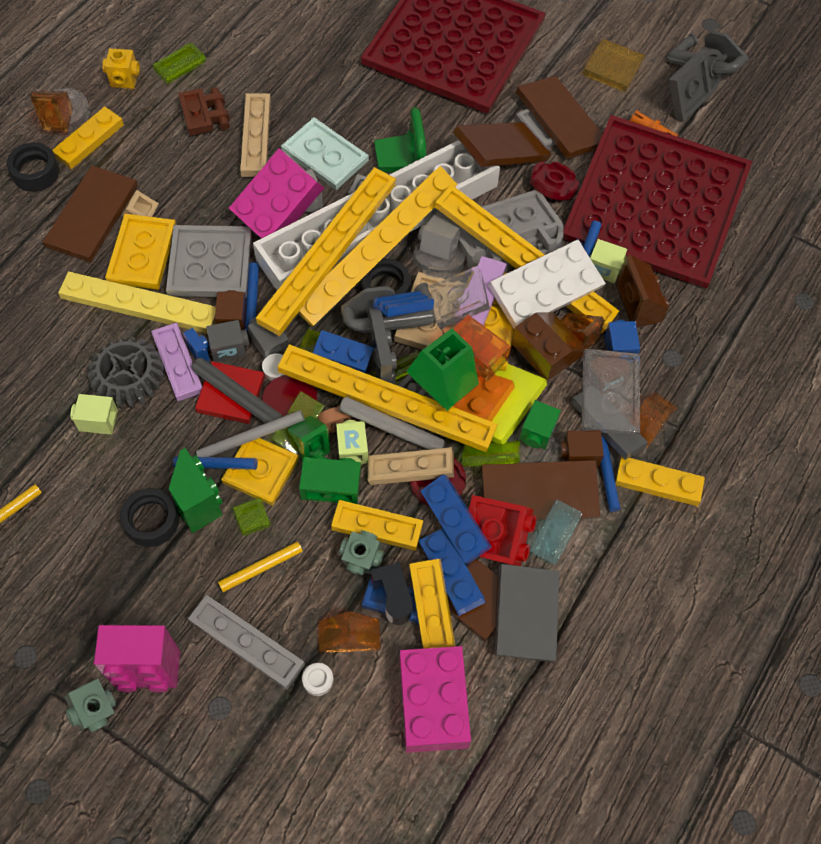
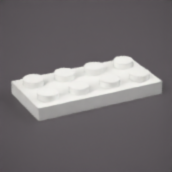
(546, 283)

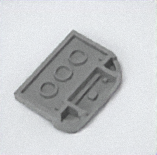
(528, 217)

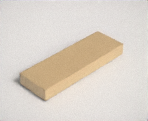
(410, 466)

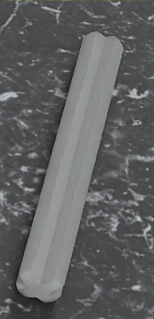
(390, 424)

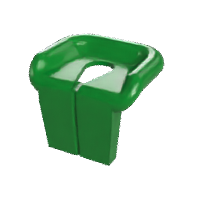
(402, 150)

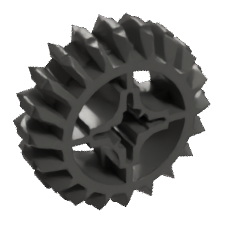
(126, 358)

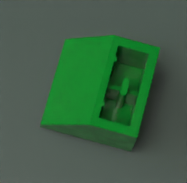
(446, 369)
(194, 493)

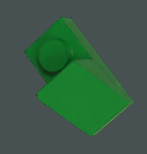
(310, 437)

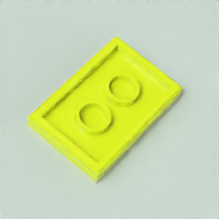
(526, 391)

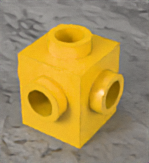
(121, 68)

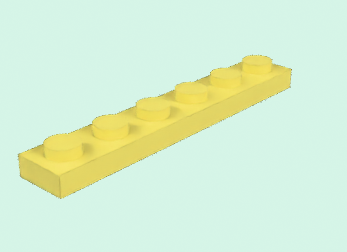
(137, 302)

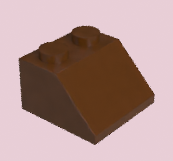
(641, 292)
(547, 344)

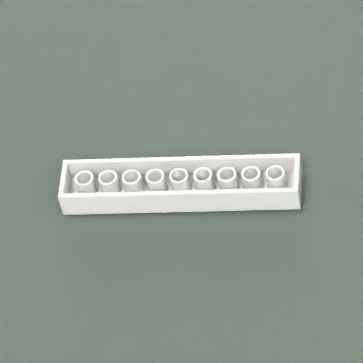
(285, 248)

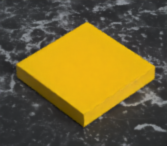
(271, 475)

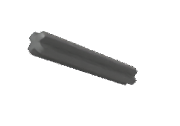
(235, 391)

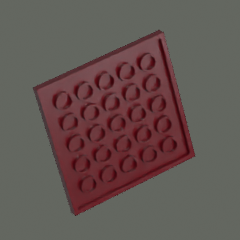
(455, 46)
(659, 199)

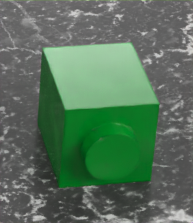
(539, 425)

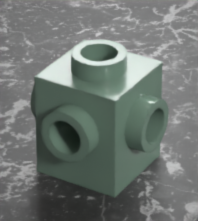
(361, 563)
(96, 696)

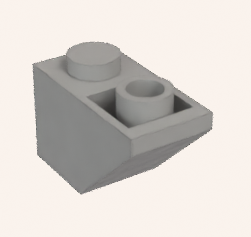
(439, 236)

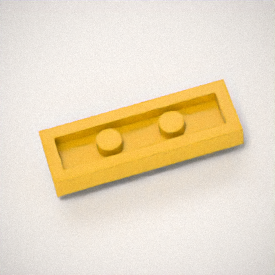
(87, 137)
(660, 481)
(387, 526)
(432, 604)

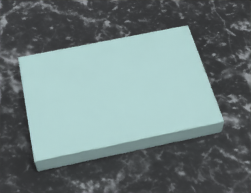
(325, 153)

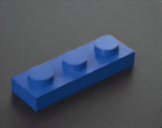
(456, 519)
(458, 580)

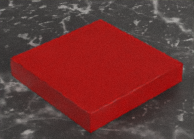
(217, 404)

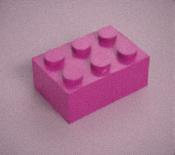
(276, 195)
(137, 657)
(434, 699)

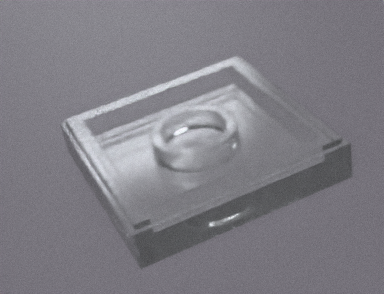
(459, 297)

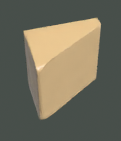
(140, 205)

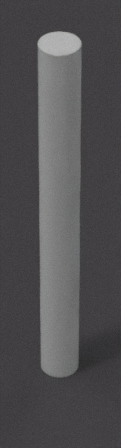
(251, 434)

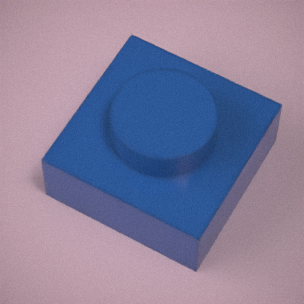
(197, 344)

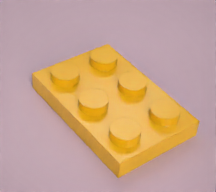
(141, 251)

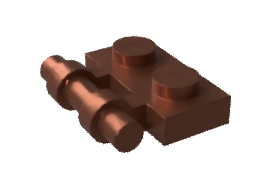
(196, 113)

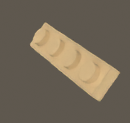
(255, 134)

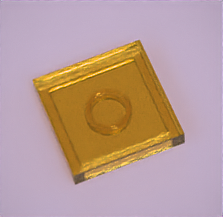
(614, 65)

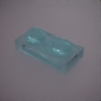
(555, 532)

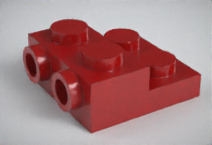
(505, 528)

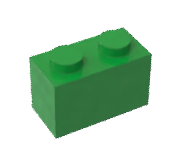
(330, 479)

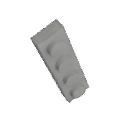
(246, 642)

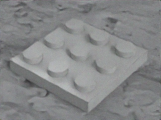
(208, 260)

